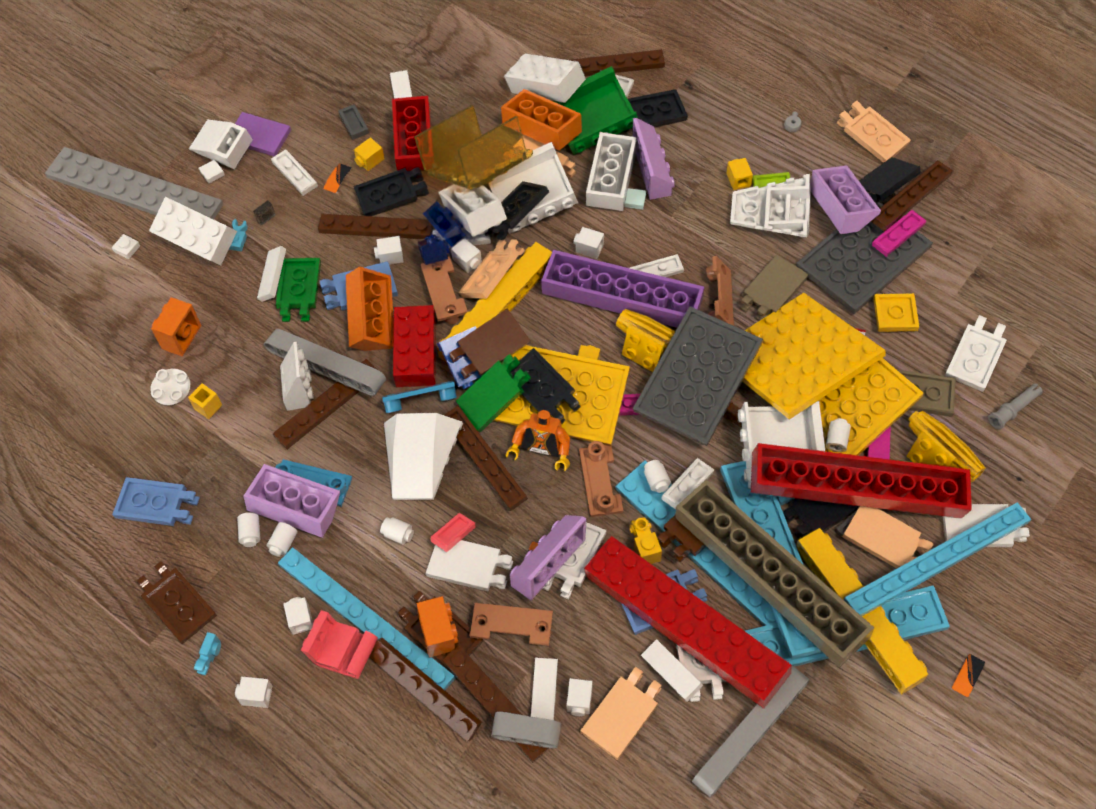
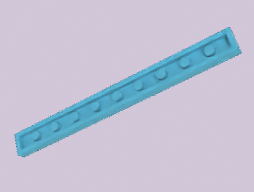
(937, 559)
(360, 615)

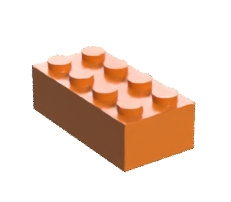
(543, 119)

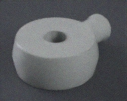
(793, 123)

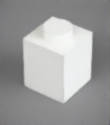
(589, 242)
(389, 250)
(466, 255)
(298, 615)
(254, 692)
(579, 697)

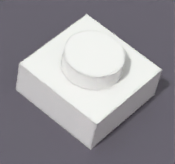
(126, 246)

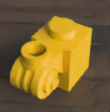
(645, 543)

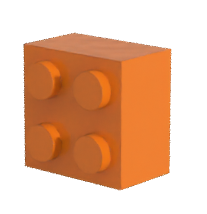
(176, 326)
(436, 627)

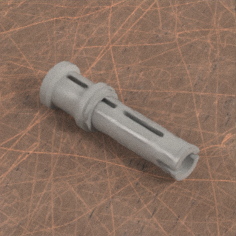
(1009, 411)

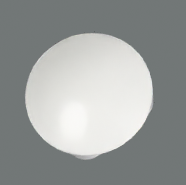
(170, 386)

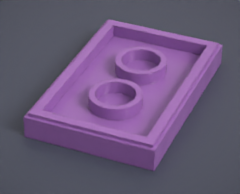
(266, 134)

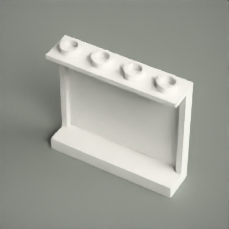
(541, 169)
(771, 427)

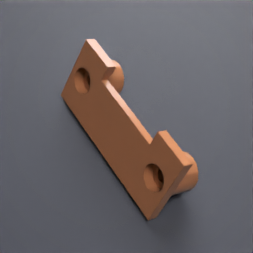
(442, 292)
(724, 304)
(598, 480)
(511, 621)

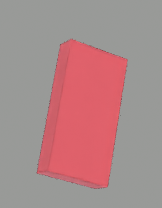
(453, 532)

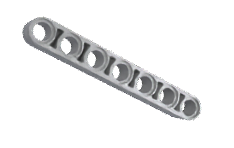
(328, 362)
(747, 735)

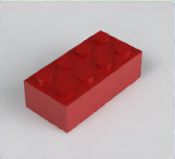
(410, 118)
(414, 346)

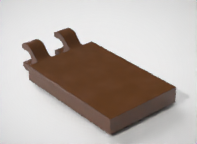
(490, 343)
(688, 541)
(176, 603)
(414, 629)

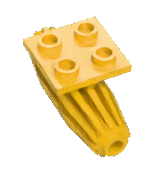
(644, 338)
(940, 446)

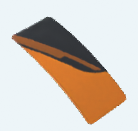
(336, 177)
(968, 675)

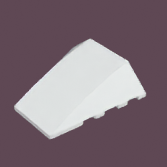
(774, 207)
(418, 453)

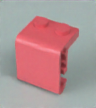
(338, 646)

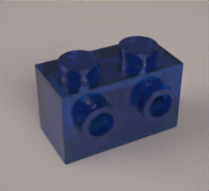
(444, 224)
(433, 249)

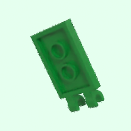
(298, 287)
(493, 392)

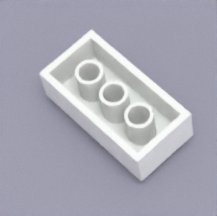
(545, 76)
(611, 171)
(474, 208)
(193, 231)

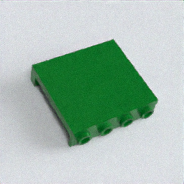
(601, 108)

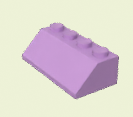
(651, 160)
(843, 198)
(292, 500)
(549, 555)

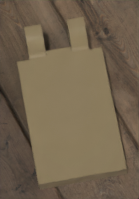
(773, 287)

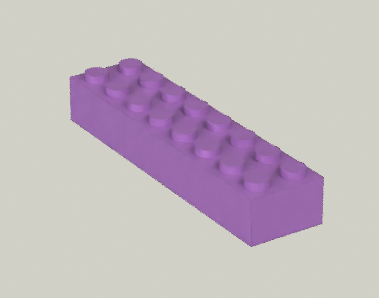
(619, 288)

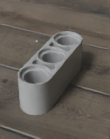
(526, 730)

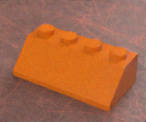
(369, 310)

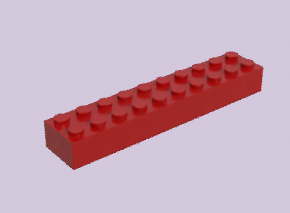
(860, 481)
(688, 622)

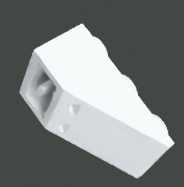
(222, 142)
(296, 379)

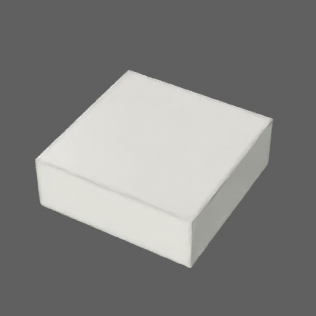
(211, 171)

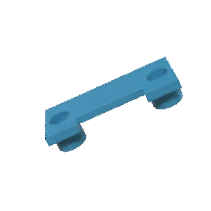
(392, 401)
(318, 475)

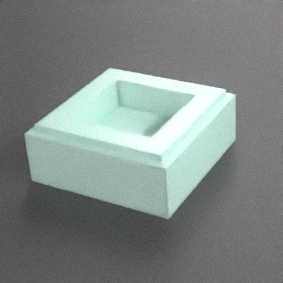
(635, 198)

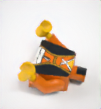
(542, 435)

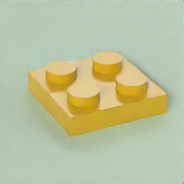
(896, 312)

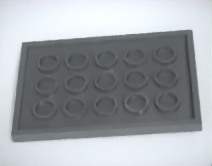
(854, 269)
(698, 375)

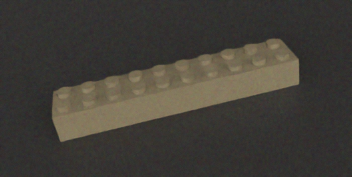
(774, 573)

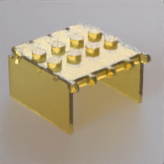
(465, 157)

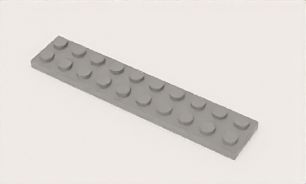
(125, 184)

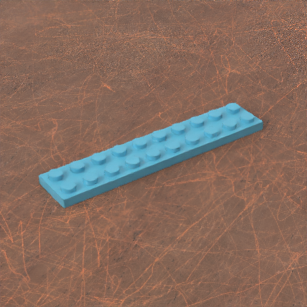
(658, 512)
(769, 516)
(912, 612)

